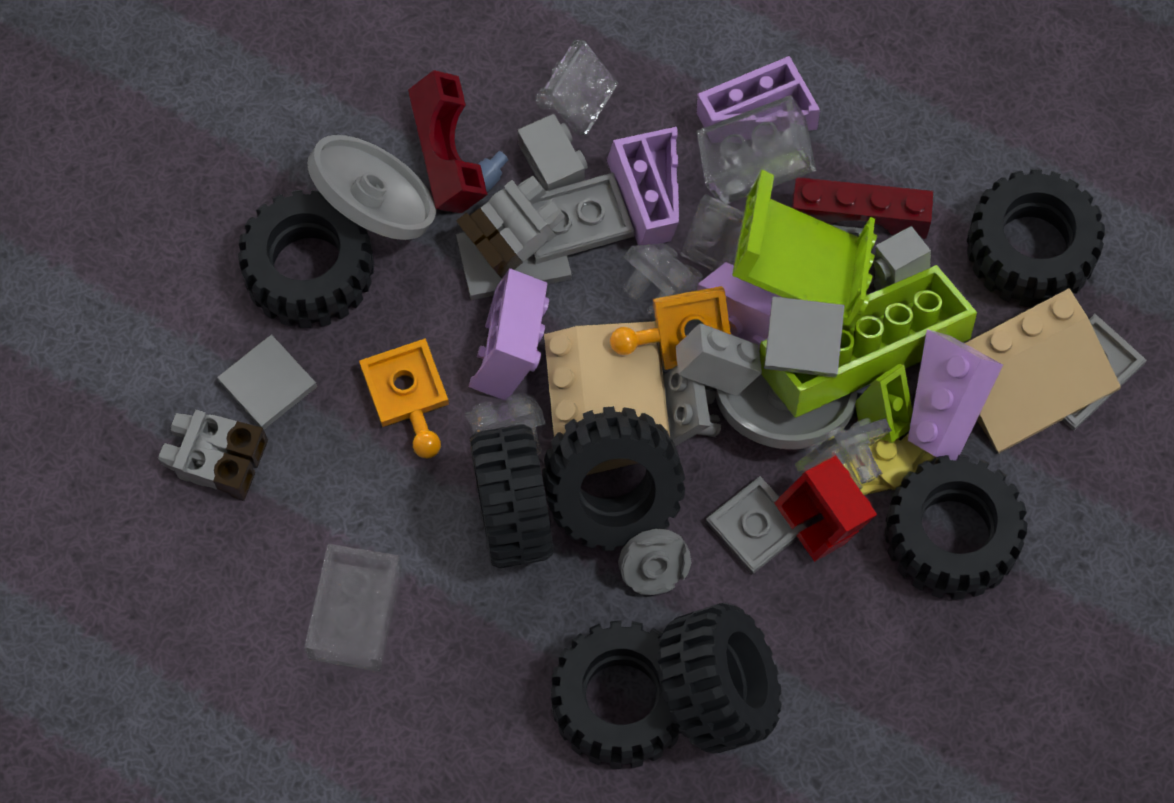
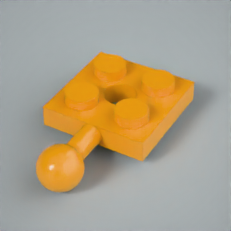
(671, 317)
(397, 404)

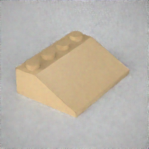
(1047, 370)
(591, 376)

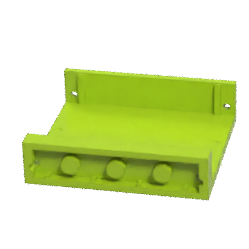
(802, 254)

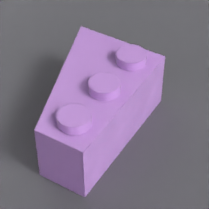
(756, 90)
(648, 183)
(746, 304)
(512, 335)
(949, 394)

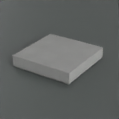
(804, 336)
(267, 382)
(753, 525)

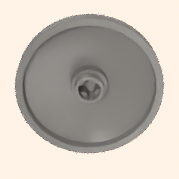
(371, 187)
(766, 419)

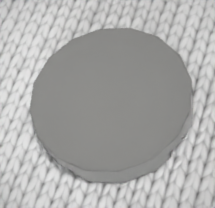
(654, 561)

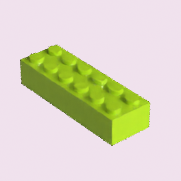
(884, 335)

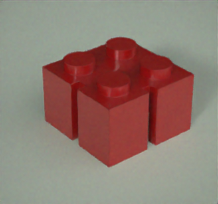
(829, 492)

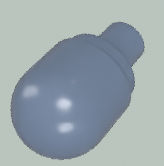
(491, 169)

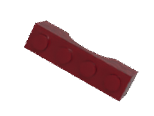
(436, 109)
(846, 201)

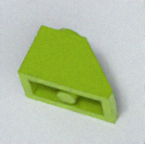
(888, 399)

